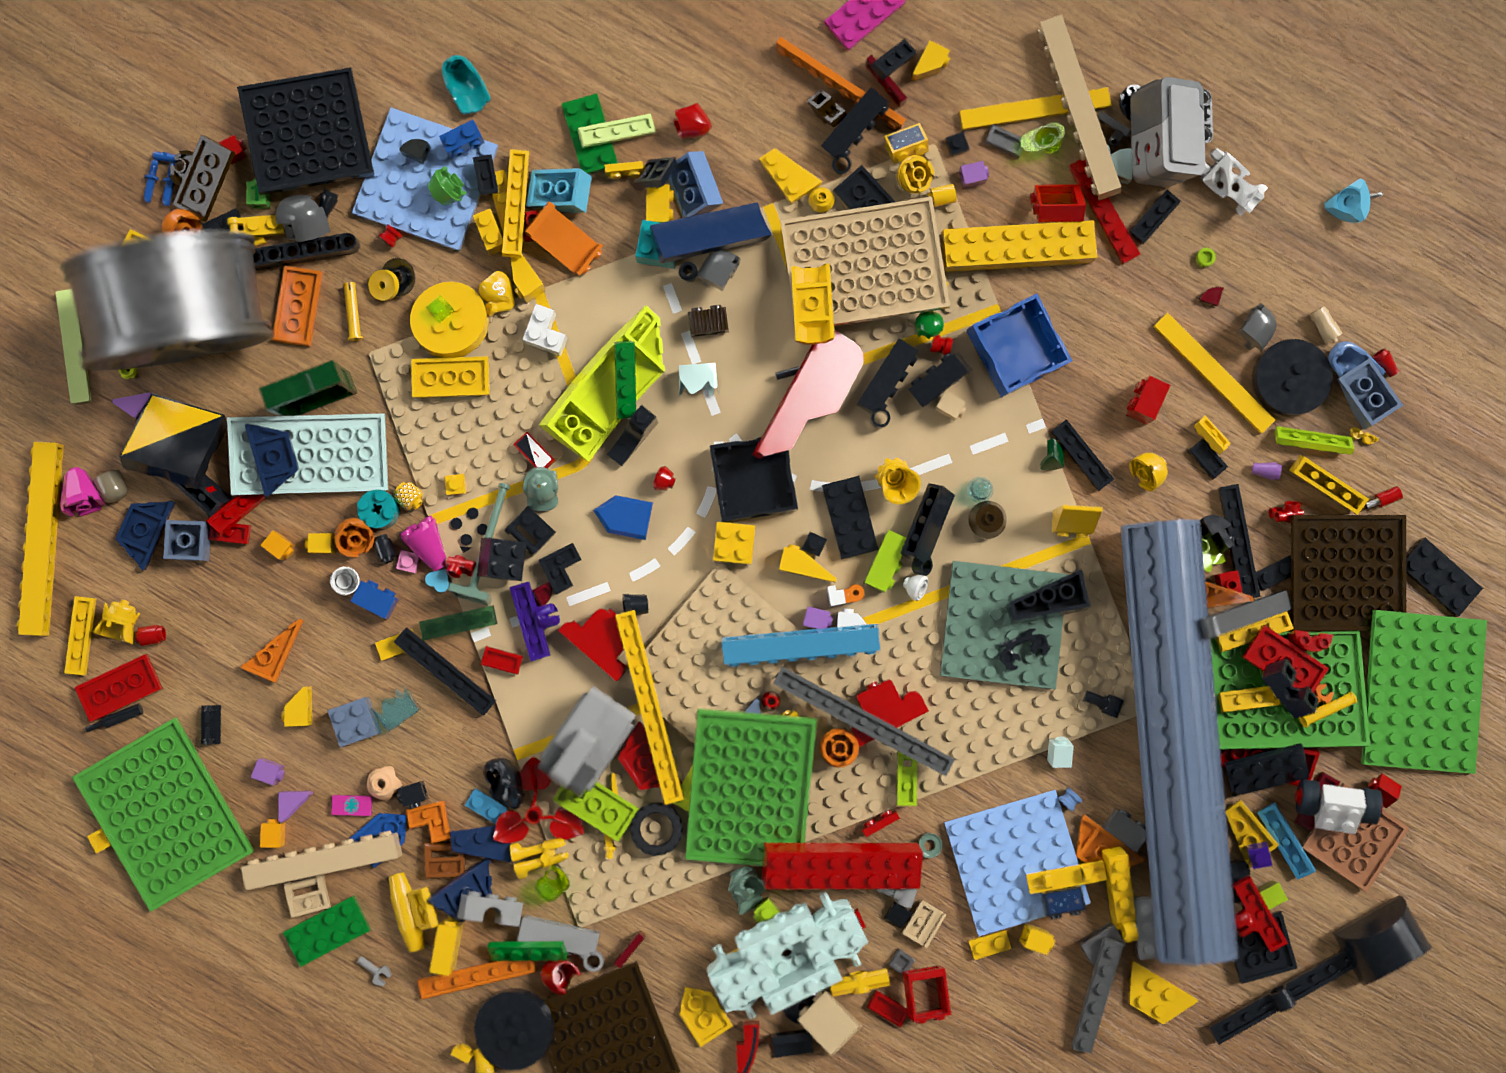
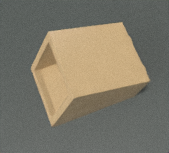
(829, 1022)

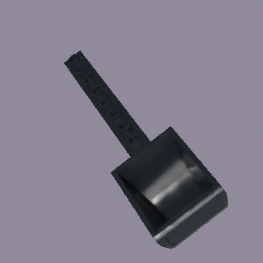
(1369, 945)

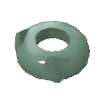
(937, 845)

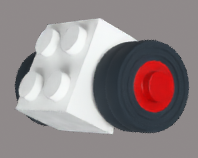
(1338, 807)

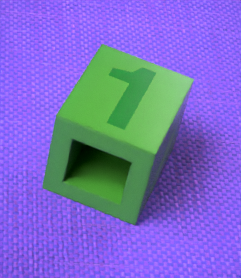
(253, 198)

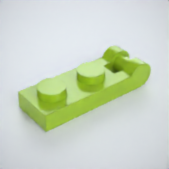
(906, 781)

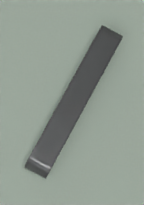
(1246, 614)

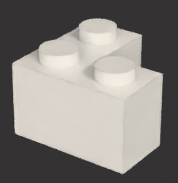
(540, 334)

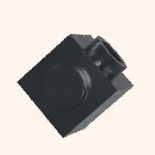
(412, 794)

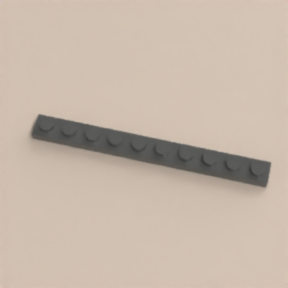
(864, 721)

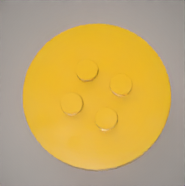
(458, 332)

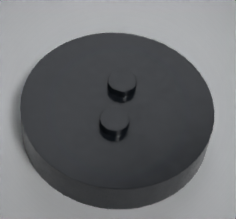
(1292, 377)

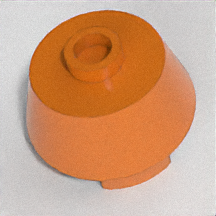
(839, 748)

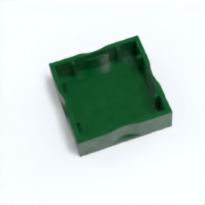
(308, 390)

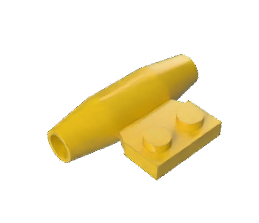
(411, 911)

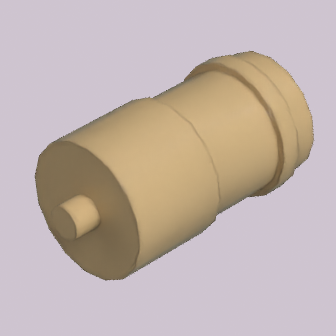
(1327, 327)

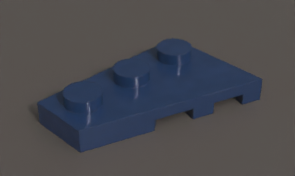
(480, 843)

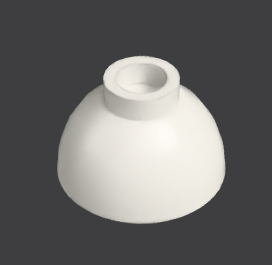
(916, 586)

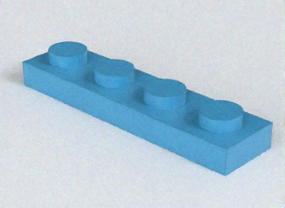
(1288, 843)

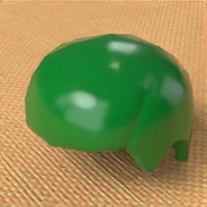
(929, 324)

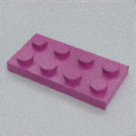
(859, 18)

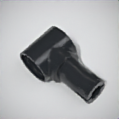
(1108, 704)

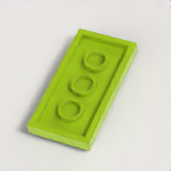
(599, 808)

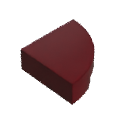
(1212, 296)
(543, 593)

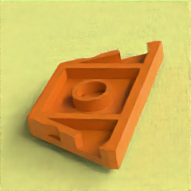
(1094, 839)

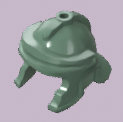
(544, 497)
(746, 888)

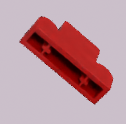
(885, 703)

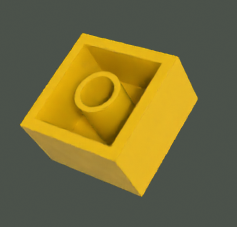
(734, 543)

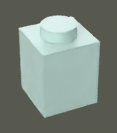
(1060, 752)

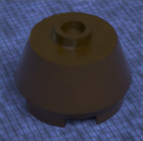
(987, 519)

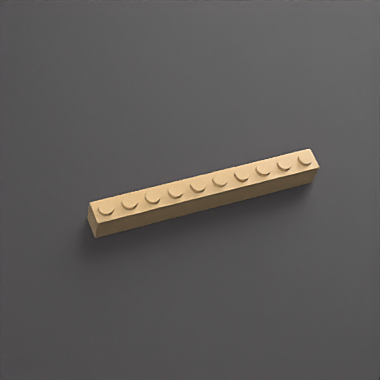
(1080, 107)

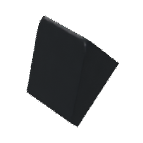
(898, 914)

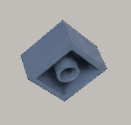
(187, 540)
(354, 721)

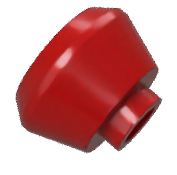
(664, 479)

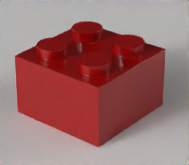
(1147, 400)

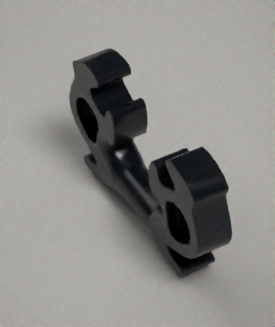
(1038, 641)

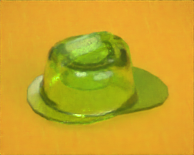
(1044, 139)

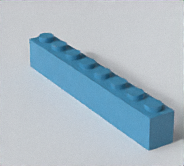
(801, 644)

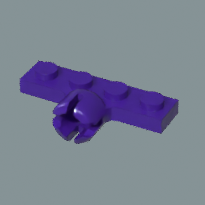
(533, 620)

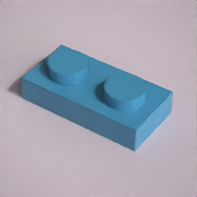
(485, 805)

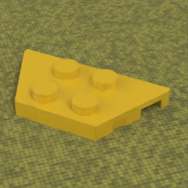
(1156, 995)

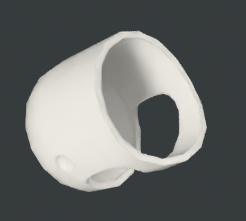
(340, 580)

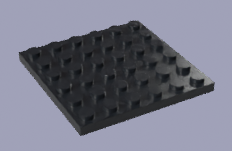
(305, 131)

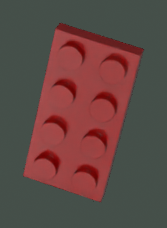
(1271, 647)
(118, 688)

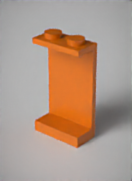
(563, 240)

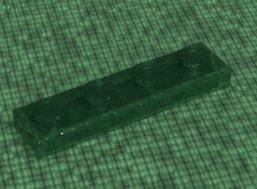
(458, 622)

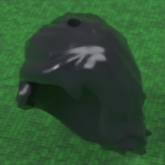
(507, 782)

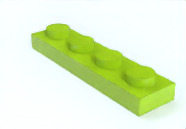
(1314, 440)

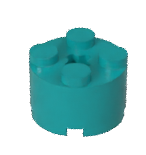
(368, 505)

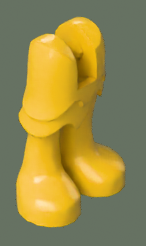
(547, 859)

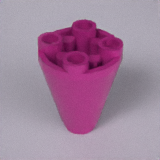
(426, 542)

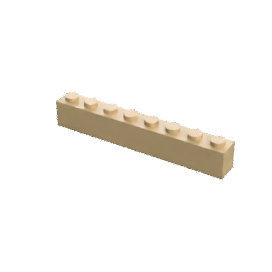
(321, 861)

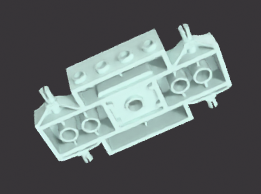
(785, 980)

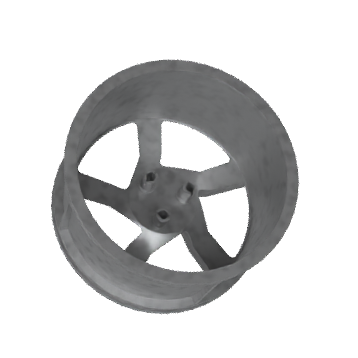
(166, 299)

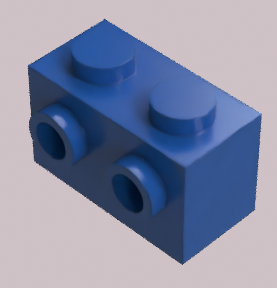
(461, 139)
(374, 599)

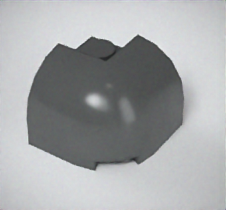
(302, 218)
(718, 269)
(1258, 327)

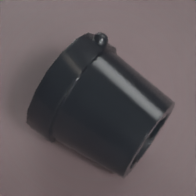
(635, 602)

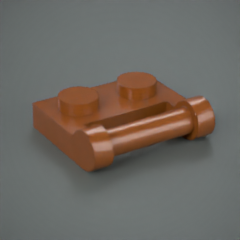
(443, 866)

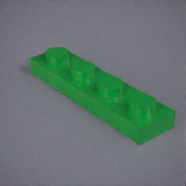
(625, 379)
(527, 951)

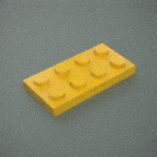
(450, 377)

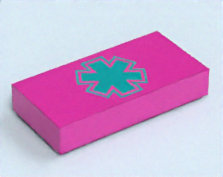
(352, 805)

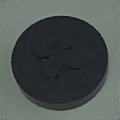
(514, 1029)

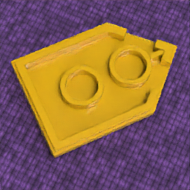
(703, 1015)

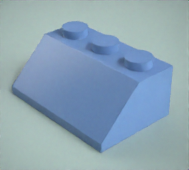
(694, 185)

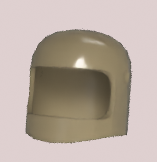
(111, 486)

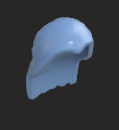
(1347, 356)

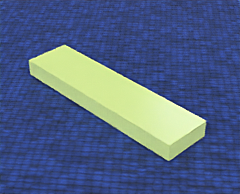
(616, 130)

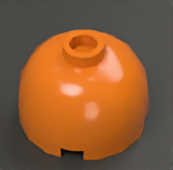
(179, 222)
(353, 537)

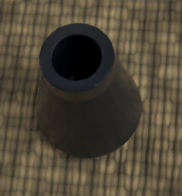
(328, 201)
(687, 268)

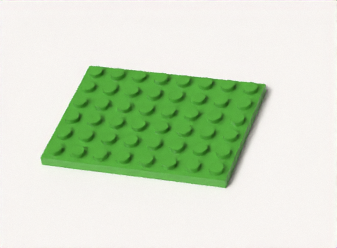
(1424, 691)
(1275, 725)
(748, 784)
(163, 814)

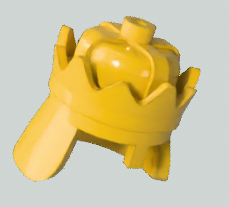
(898, 481)
(118, 621)

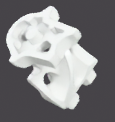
(1221, 170)

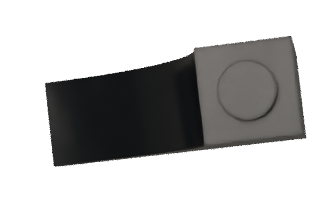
(636, 431)

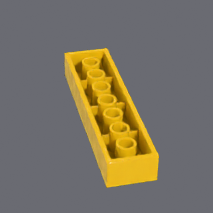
(1018, 246)

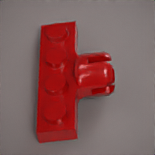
(1256, 915)

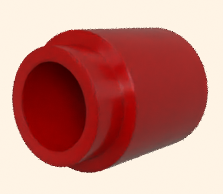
(150, 635)

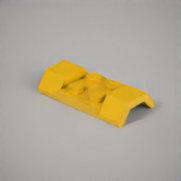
(812, 304)

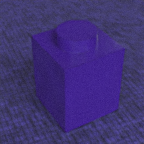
(1259, 855)

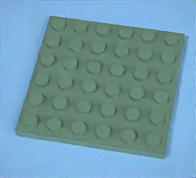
(980, 622)

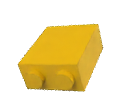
(446, 947)

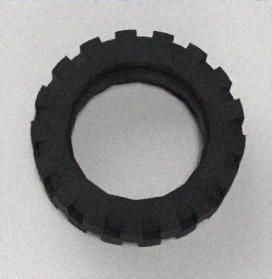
(639, 841)

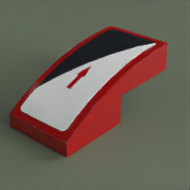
(534, 451)

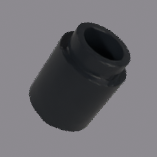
(384, 549)

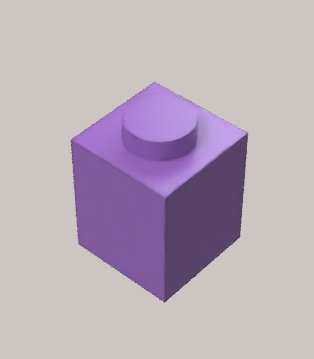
(973, 174)
(817, 618)
(268, 771)

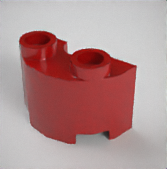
(1310, 644)

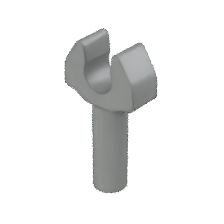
(375, 971)

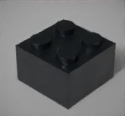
(501, 559)

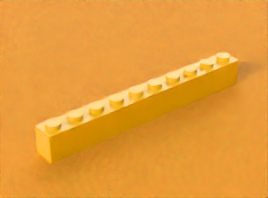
(40, 539)

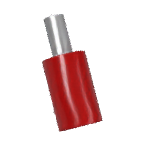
(1385, 498)

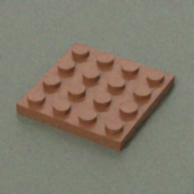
(1357, 855)

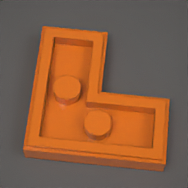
(432, 815)

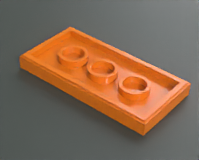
(297, 306)

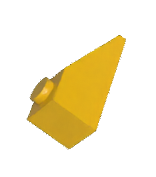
(525, 279)
(800, 563)

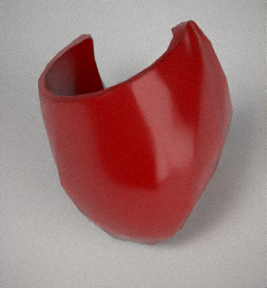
(692, 122)
(558, 975)

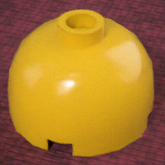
(1150, 470)

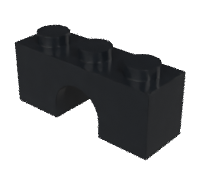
(1280, 679)

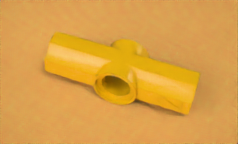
(861, 982)

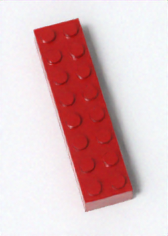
(842, 865)

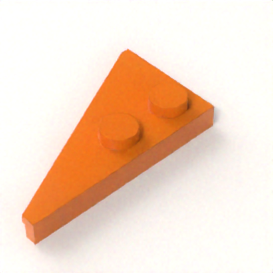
(1222, 596)
(272, 658)

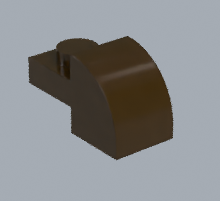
(826, 108)

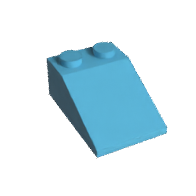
(563, 187)

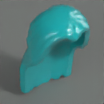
(464, 84)

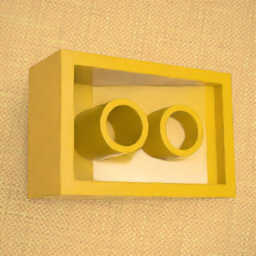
(1075, 520)

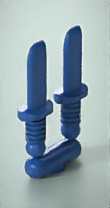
(151, 178)

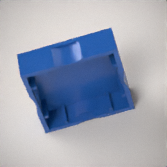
(1018, 345)

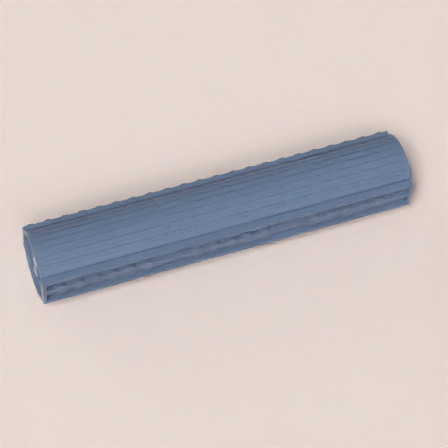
(1178, 743)

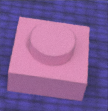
(408, 561)

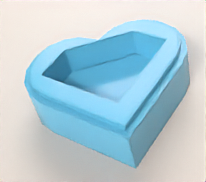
(438, 579)

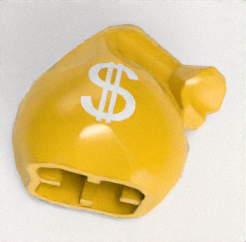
(497, 292)

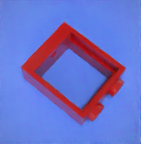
(1058, 194)
(926, 973)

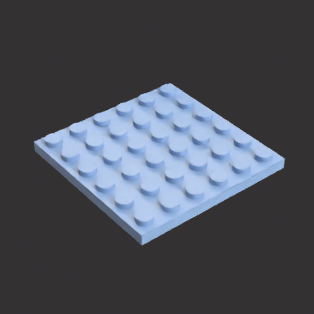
(400, 188)
(1001, 847)

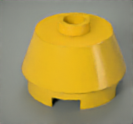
(915, 174)

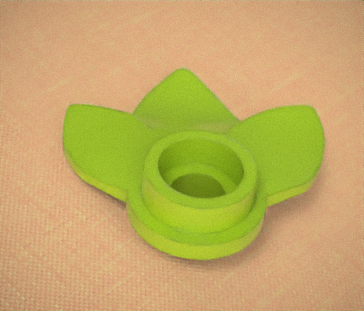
(1211, 555)

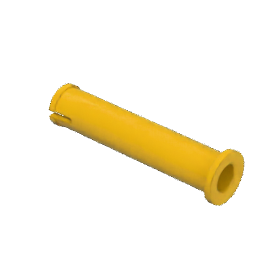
(352, 312)
(1328, 709)

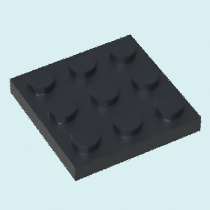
(1257, 961)

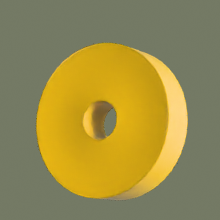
(391, 285)

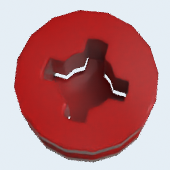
(390, 235)

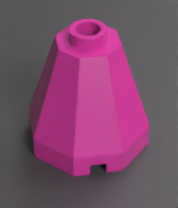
(79, 494)

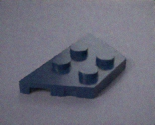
(272, 455)
(143, 529)
(474, 880)

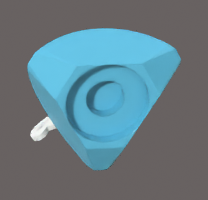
(1352, 202)

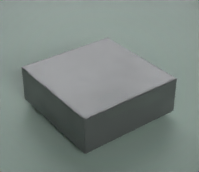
(901, 961)

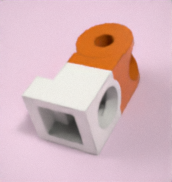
(852, 594)

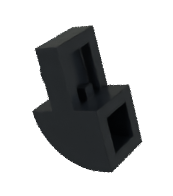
(1215, 528)

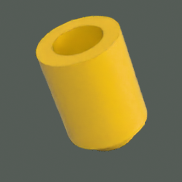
(943, 195)

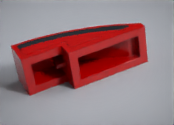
(747, 1049)

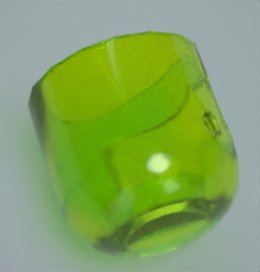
(550, 890)

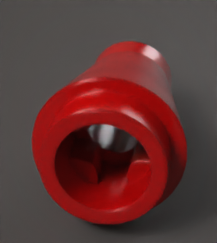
(1386, 361)
(771, 694)

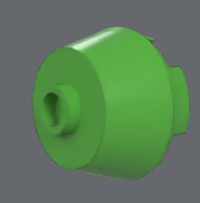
(446, 187)

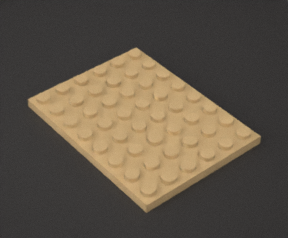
(879, 258)
(689, 652)

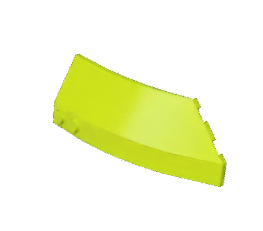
(587, 407)

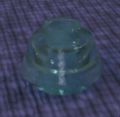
(974, 490)

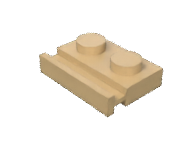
(924, 923)

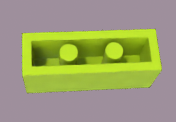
(886, 562)

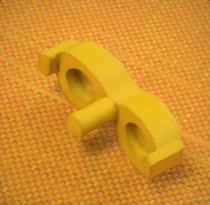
(1367, 438)

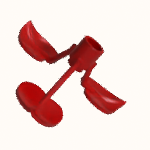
(511, 826)

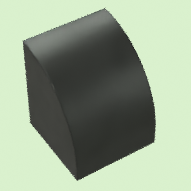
(416, 150)

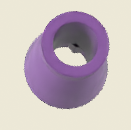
(1267, 470)

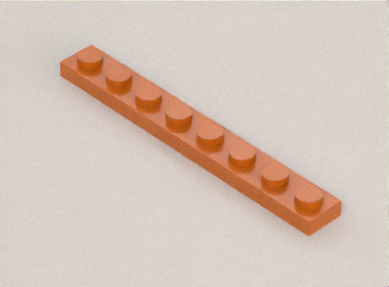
(832, 79)

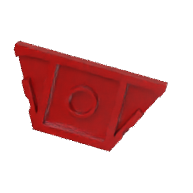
(638, 759)

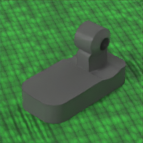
(1120, 130)

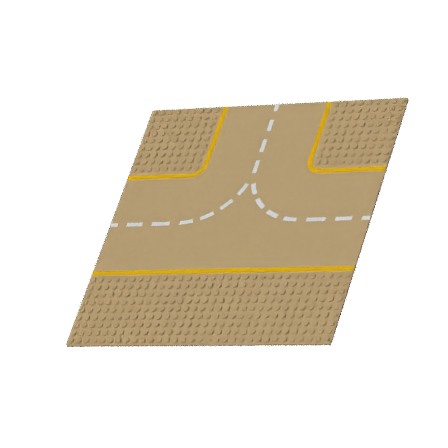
(996, 438)

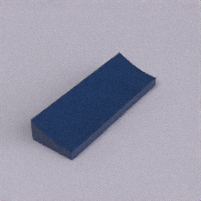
(709, 232)

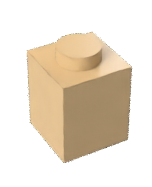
(951, 406)

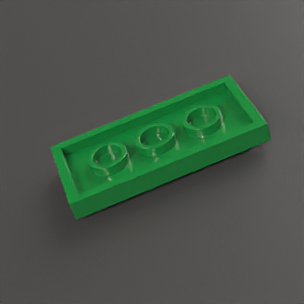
(583, 113)
(327, 931)

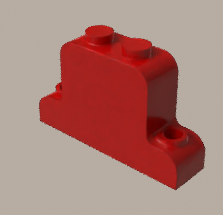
(599, 641)

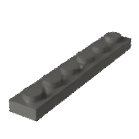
(1097, 995)

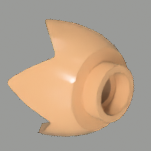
(391, 782)

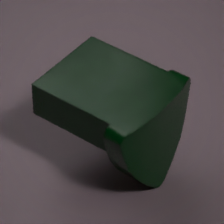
(1054, 458)

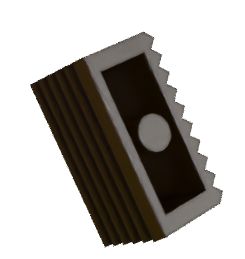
(708, 321)

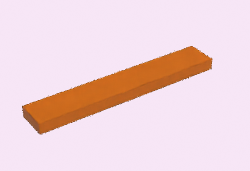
(473, 977)

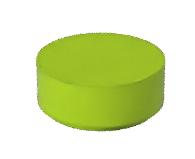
(1205, 257)

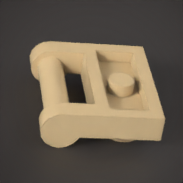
(309, 901)

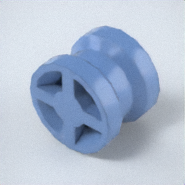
(1070, 799)

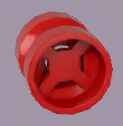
(941, 345)

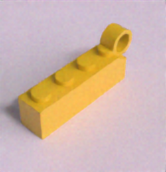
(1120, 892)

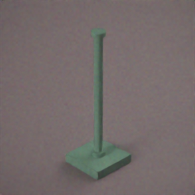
(471, 592)

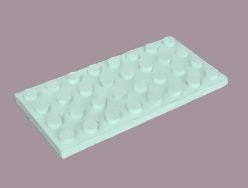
(331, 453)

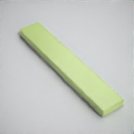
(72, 345)

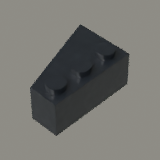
(939, 378)

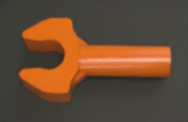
(1325, 699)

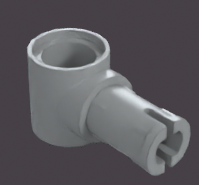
(902, 896)

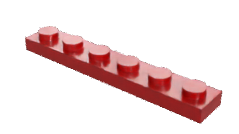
(1106, 215)

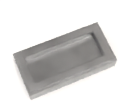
(1004, 141)

